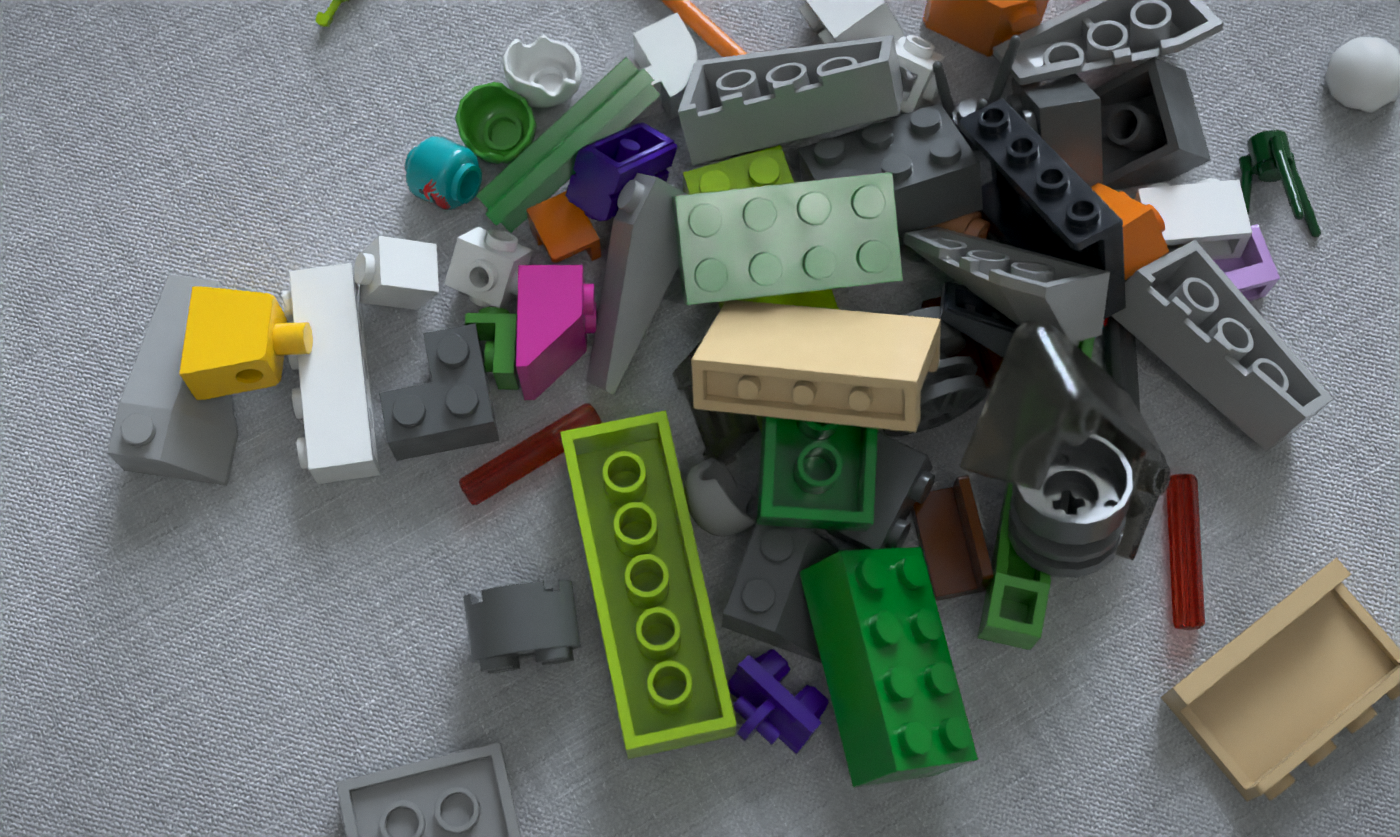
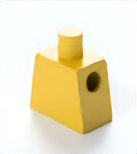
(237, 342)

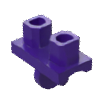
(770, 706)

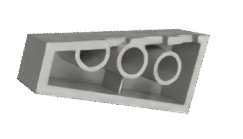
(787, 95)
(1220, 345)

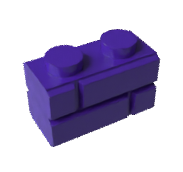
(612, 162)

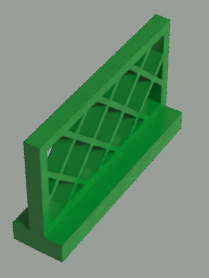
(551, 157)

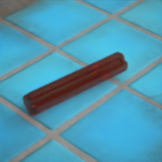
(524, 456)
(1185, 552)

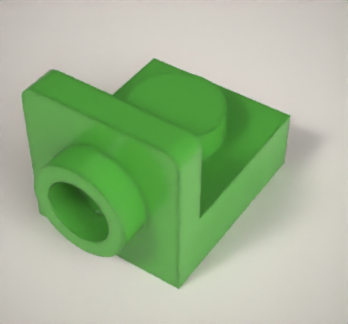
(499, 331)

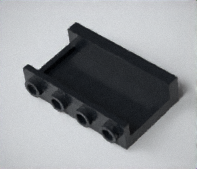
(1042, 201)

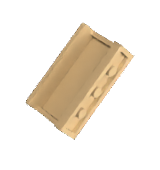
(816, 364)
(1289, 685)

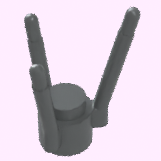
(973, 104)

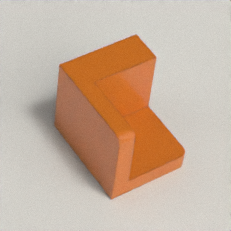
(563, 229)

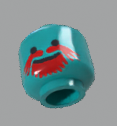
(443, 173)

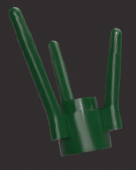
(1272, 162)

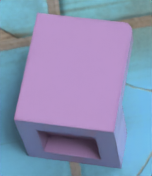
(1255, 270)

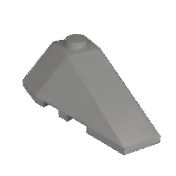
(1108, 35)
(636, 276)
(1020, 281)
(158, 419)

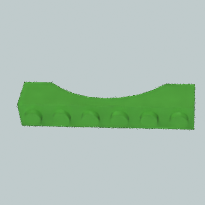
(1018, 593)

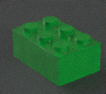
(817, 475)

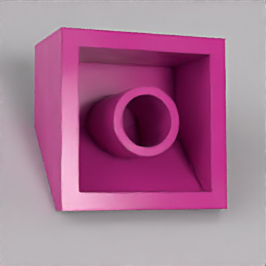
(552, 323)

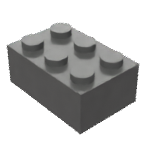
(929, 160)

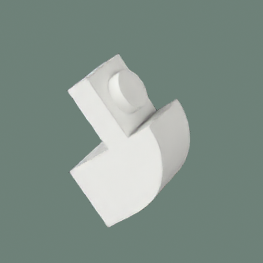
(668, 56)

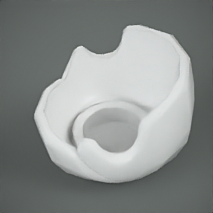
(542, 71)
(1364, 74)

